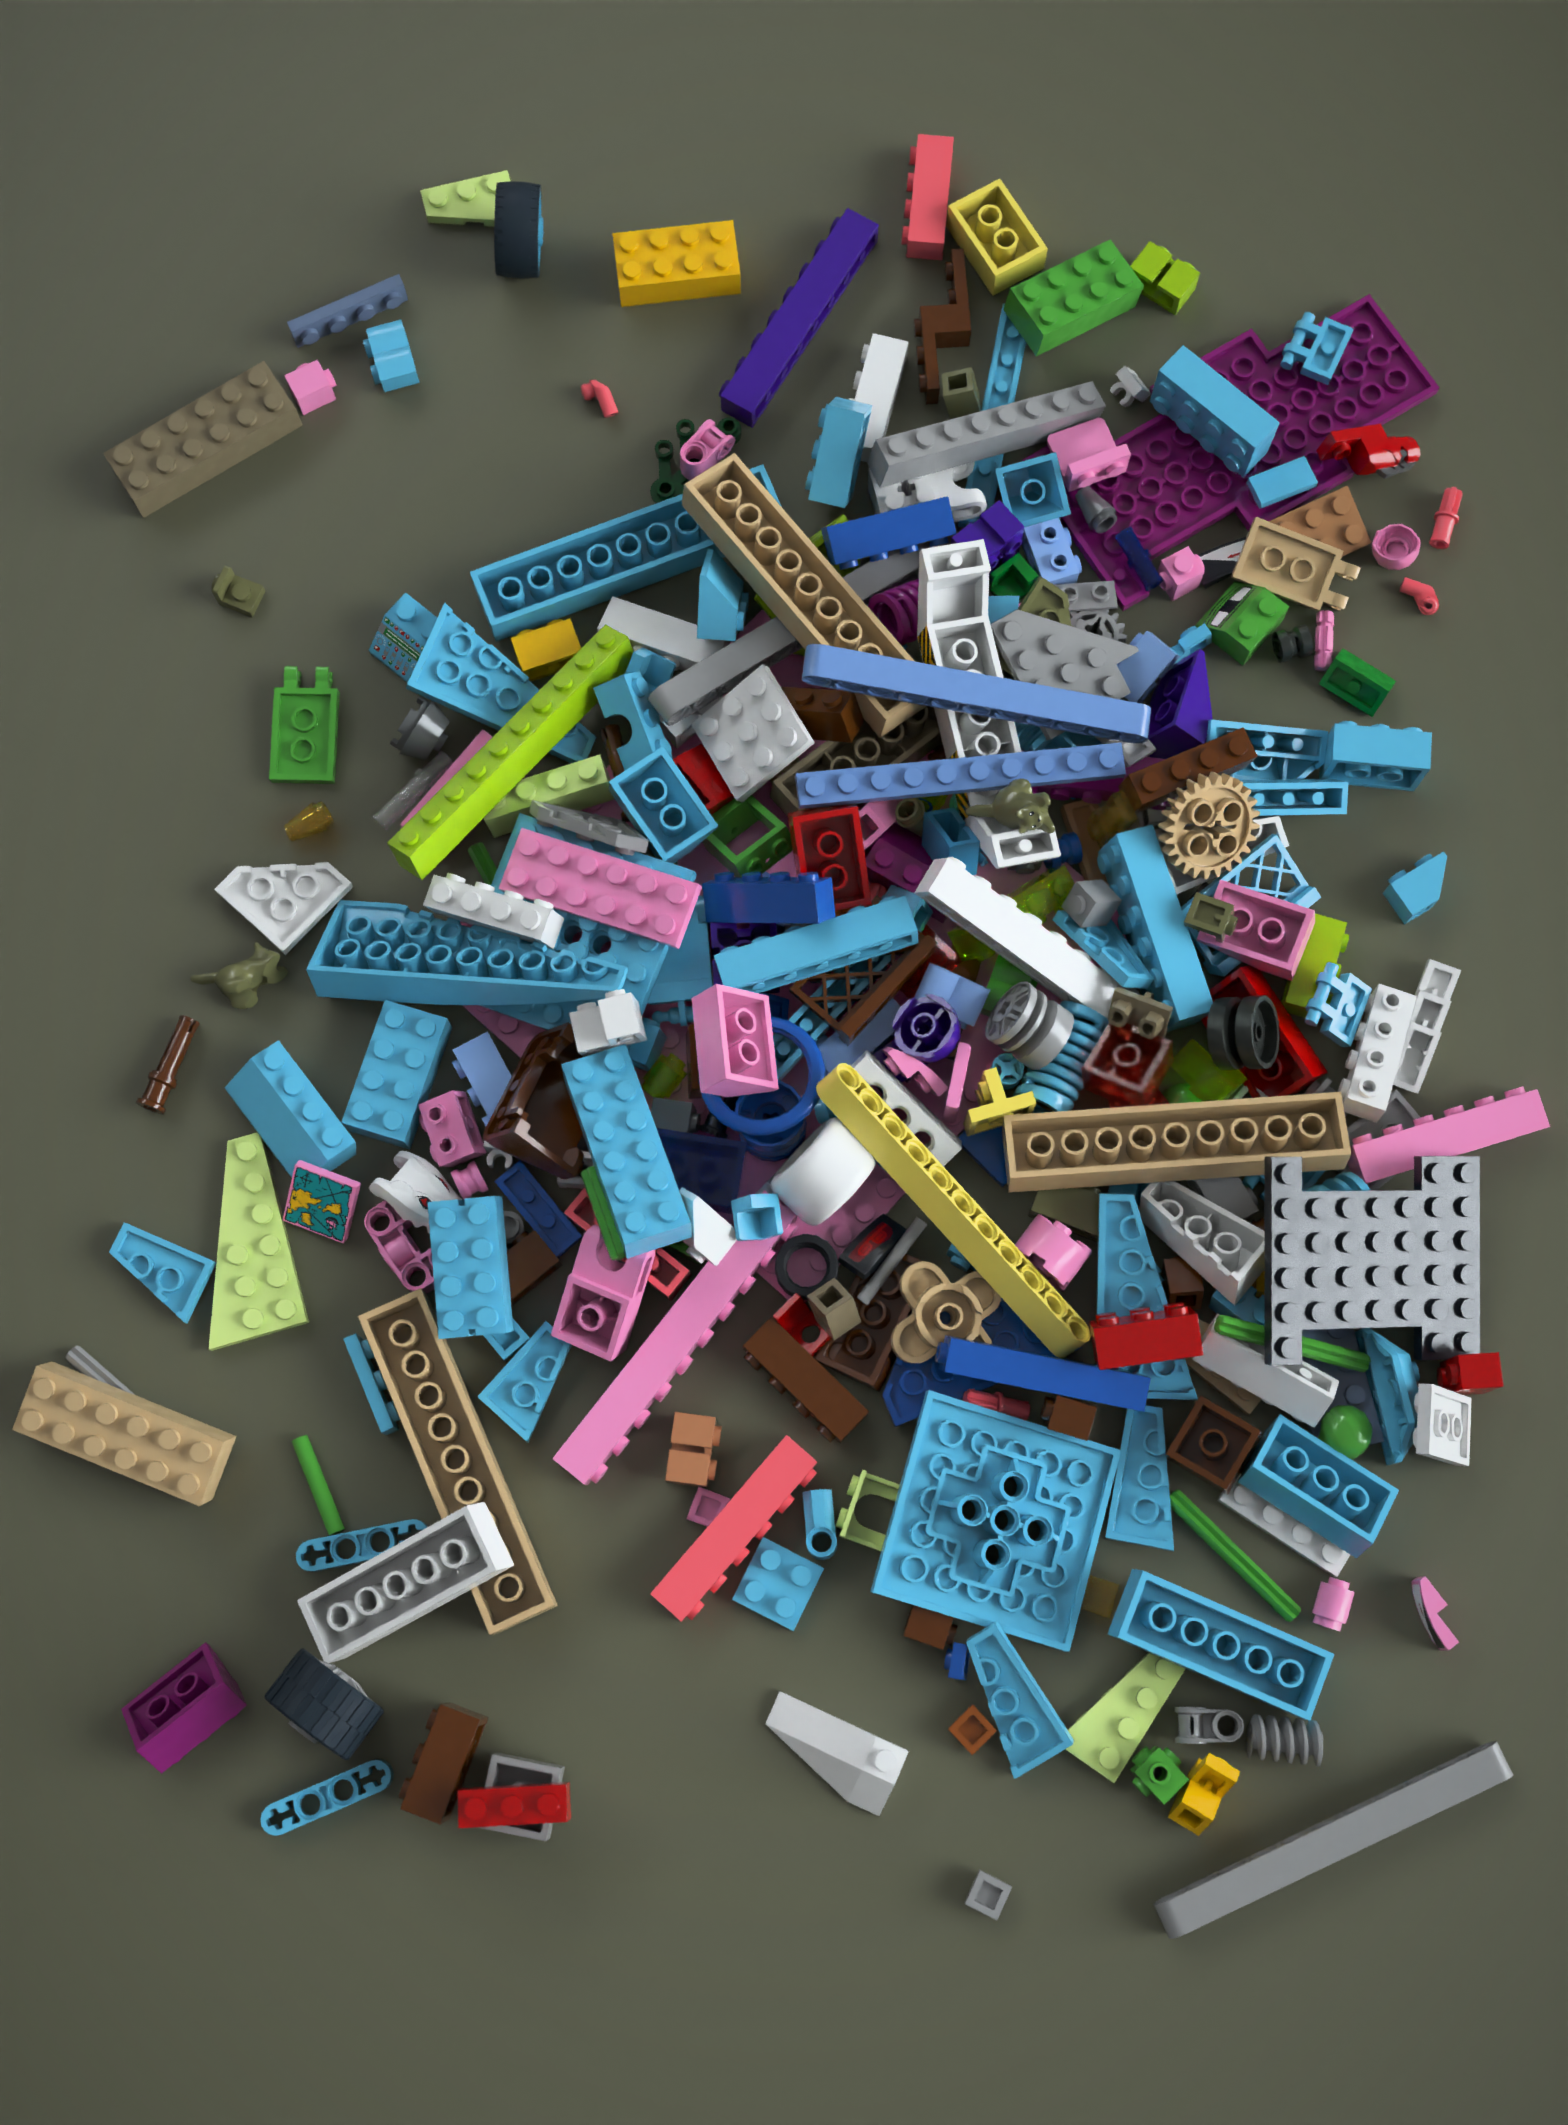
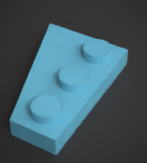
(164, 1268)

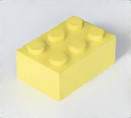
(996, 237)

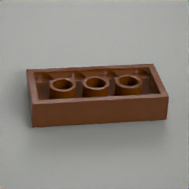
(866, 1349)

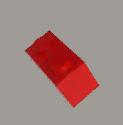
(1471, 1373)

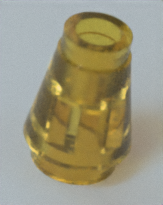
(309, 821)

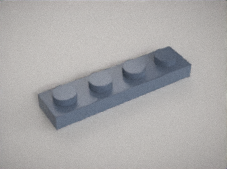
(347, 311)

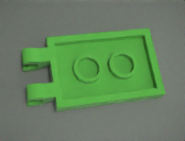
(304, 729)

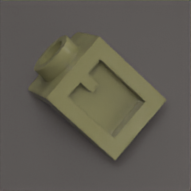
(237, 592)
(1211, 916)

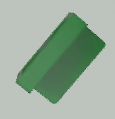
(1357, 682)

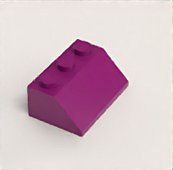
(900, 862)
(183, 1708)

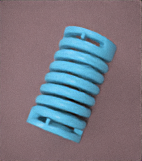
(1063, 1075)

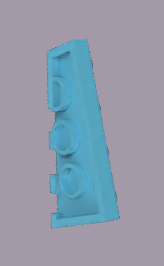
(1022, 1713)

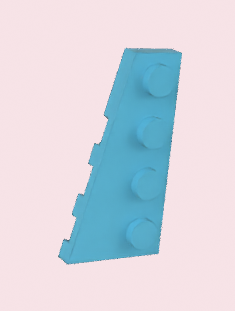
(1141, 1487)

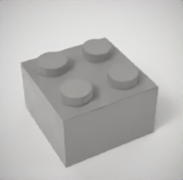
(516, 1770)

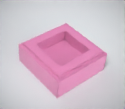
(706, 1506)

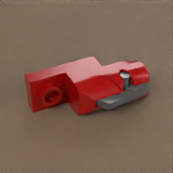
(1371, 450)

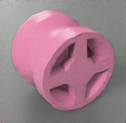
(469, 1180)

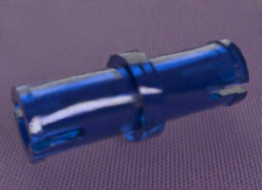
(1138, 558)

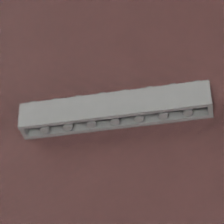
(982, 434)

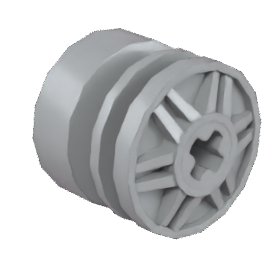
(1029, 1025)

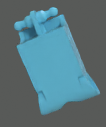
(684, 971)

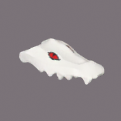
(413, 1187)

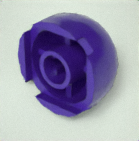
(927, 1028)

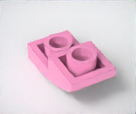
(906, 1065)

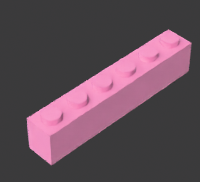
(1449, 1136)

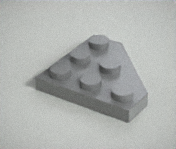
(591, 827)

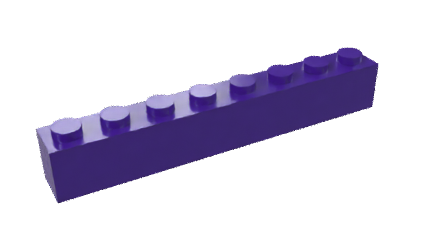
(799, 317)

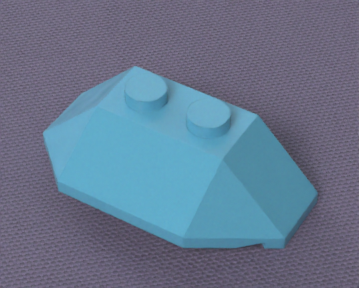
(1280, 750)
(1393, 1390)

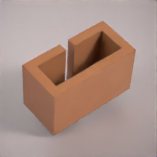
(692, 1450)

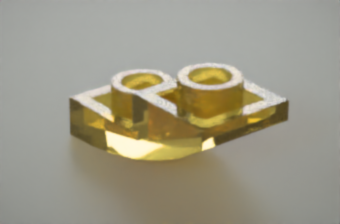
(1111, 819)

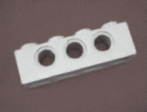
(919, 1118)

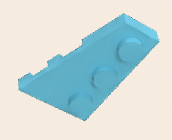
(1109, 950)
(526, 1381)

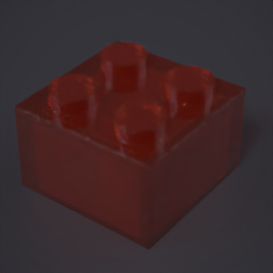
(1127, 1065)

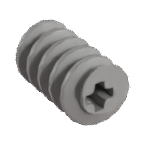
(1285, 1738)

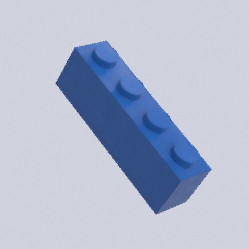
(889, 531)
(769, 899)

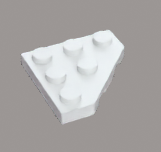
(284, 898)

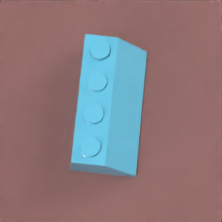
(289, 1112)

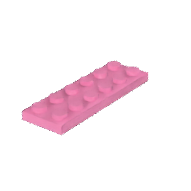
(601, 887)

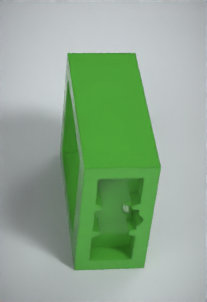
(735, 819)

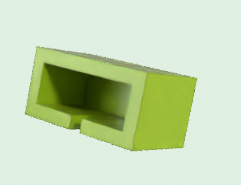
(1164, 279)

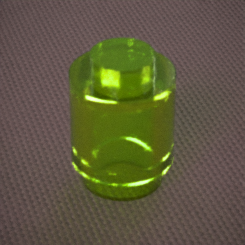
(664, 1076)

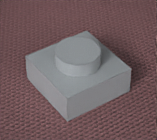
(988, 1894)

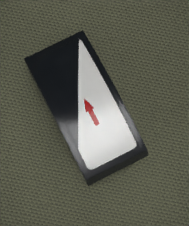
(1220, 561)

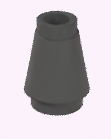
(1096, 511)

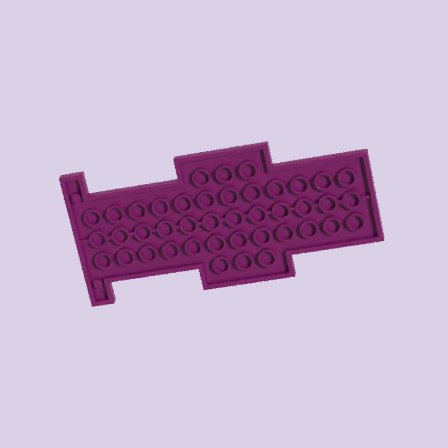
(1181, 488)

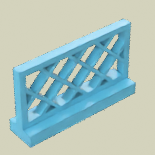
(1300, 894)

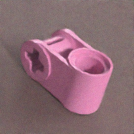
(706, 445)

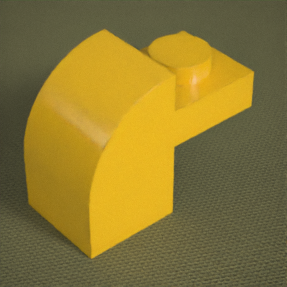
(1202, 1793)

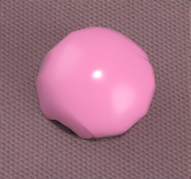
(1395, 546)

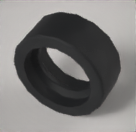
(795, 1244)

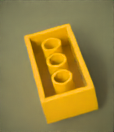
(677, 263)

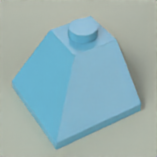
(1034, 489)

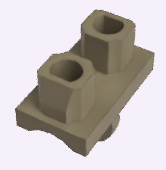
(1140, 1011)

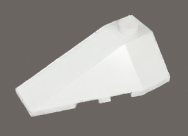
(845, 1756)

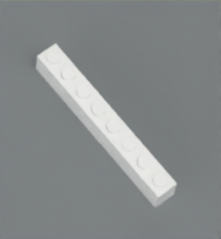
(1016, 935)

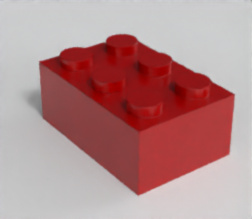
(832, 844)
(1145, 1336)

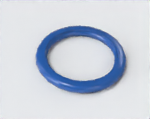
(795, 1114)

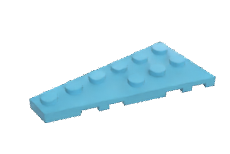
(1131, 1281)

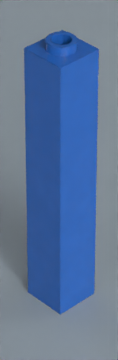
(1042, 1373)

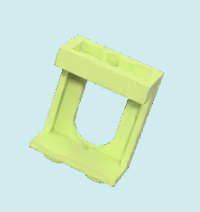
(847, 1522)

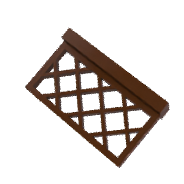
(878, 994)

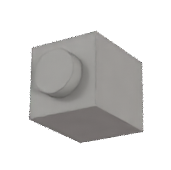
(1091, 903)

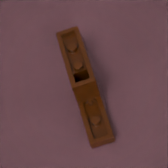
(943, 326)

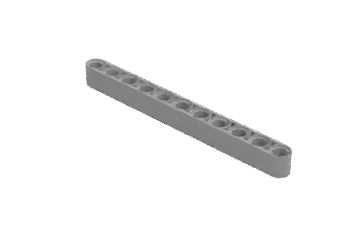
(767, 644)
(1332, 1839)

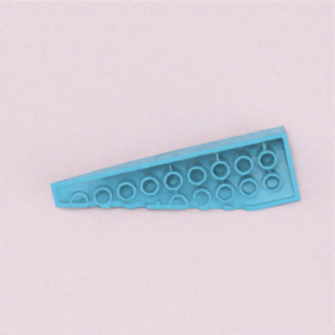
(413, 958)

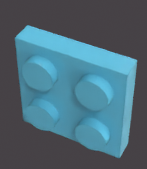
(778, 1584)

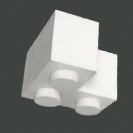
(609, 1024)

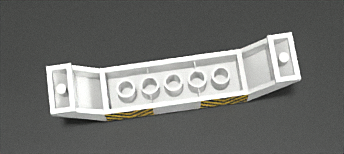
(958, 635)

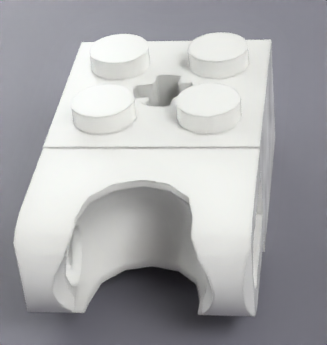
(964, 502)

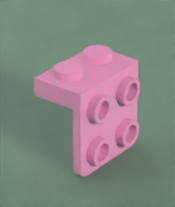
(1088, 454)

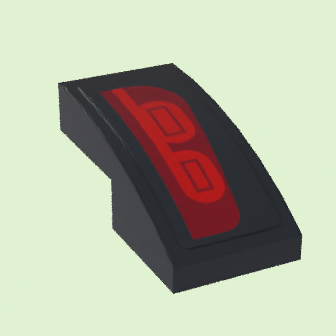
(872, 1246)

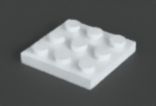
(752, 733)

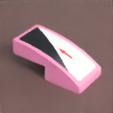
(1428, 1605)

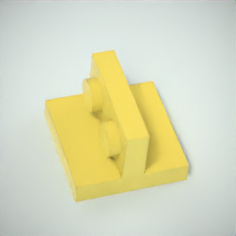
(994, 1104)

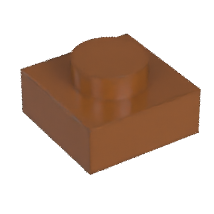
(972, 1729)

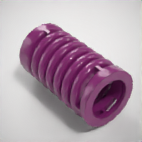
(898, 611)

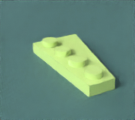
(1118, 1721)

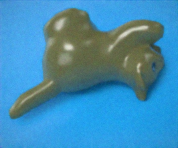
(1018, 808)
(242, 979)

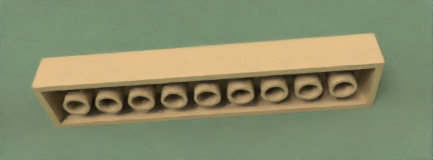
(791, 574)
(1172, 1141)
(454, 1449)

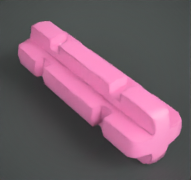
(1323, 640)

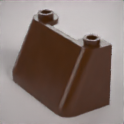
(536, 1112)

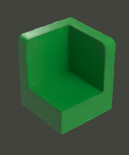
(1012, 578)

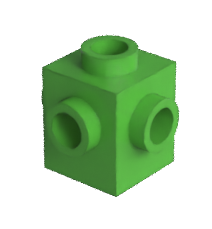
(1169, 1780)

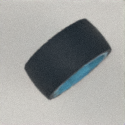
(518, 229)

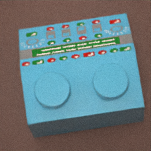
(403, 636)

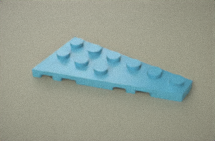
(481, 682)

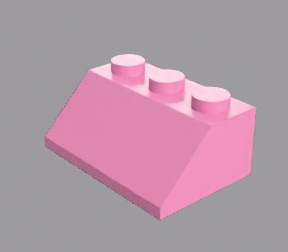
(734, 1042)

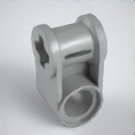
(1204, 1725)

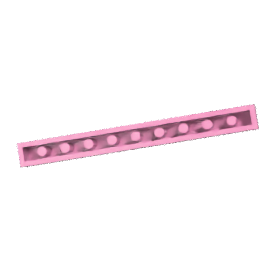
(665, 1354)

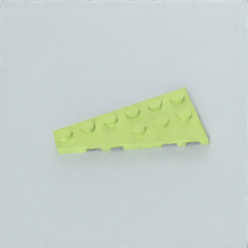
(255, 1267)

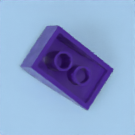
(1180, 708)

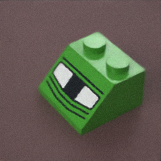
(1244, 619)

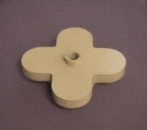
(929, 1294)

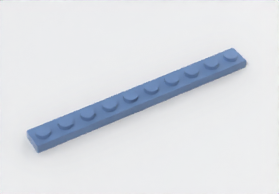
(959, 775)

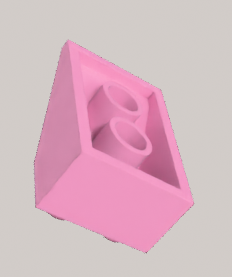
(1267, 933)

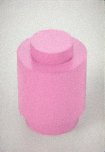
(1333, 1603)

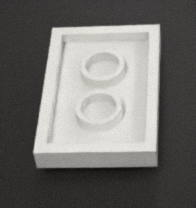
(1442, 1425)

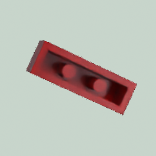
(514, 1805)

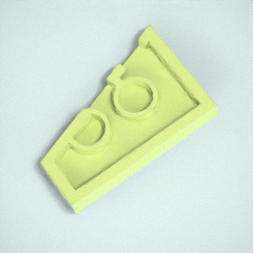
(464, 200)

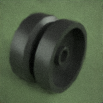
(1243, 1032)

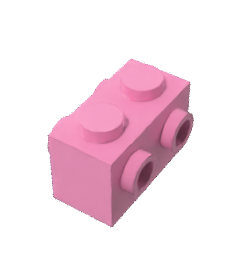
(451, 1129)

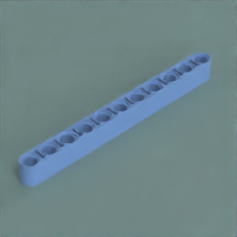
(975, 693)

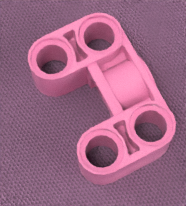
(399, 1247)

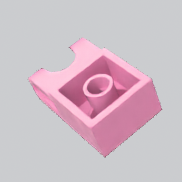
(601, 1298)

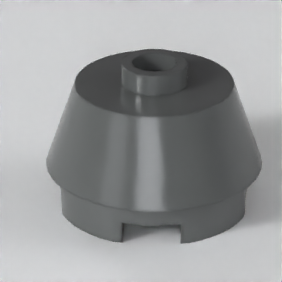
(422, 730)

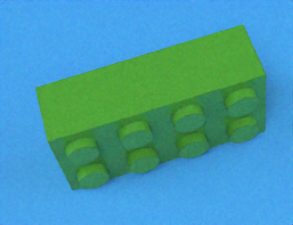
(1073, 297)

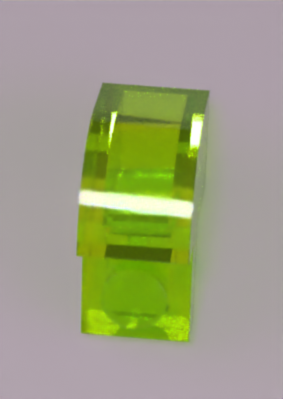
(1206, 1079)

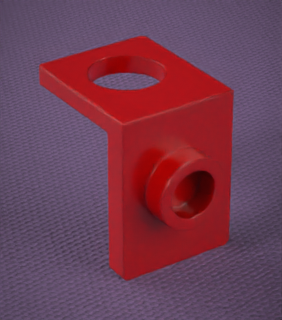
(795, 1317)

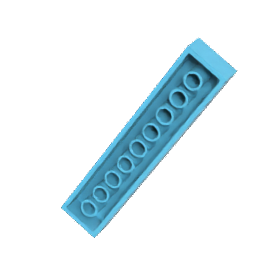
(594, 565)

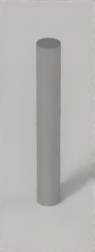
(891, 1261)

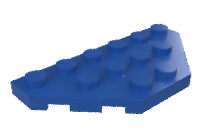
(909, 1382)

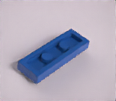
(538, 1209)

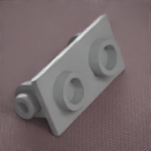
(1090, 595)

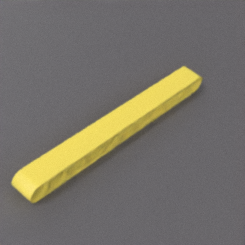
(953, 1211)

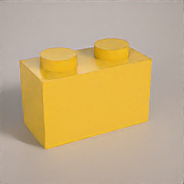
(545, 649)

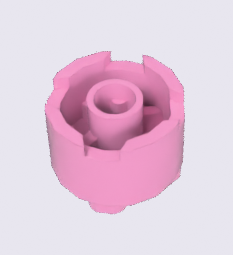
(1053, 1251)

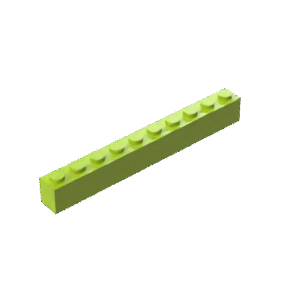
(510, 754)

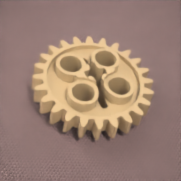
(1212, 797)

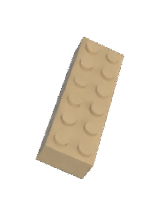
(124, 1433)

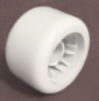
(823, 1172)

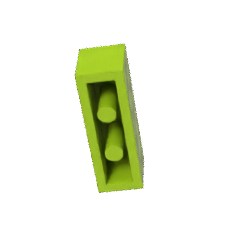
(1323, 946)

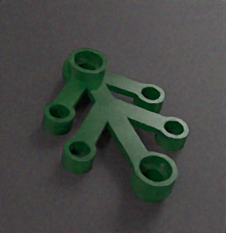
(676, 482)

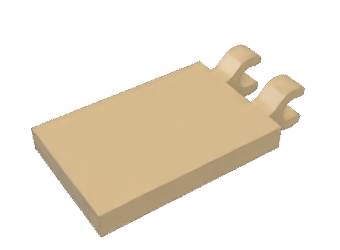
(1292, 566)

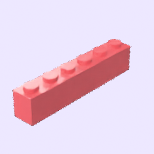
(733, 1528)

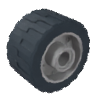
(324, 1704)

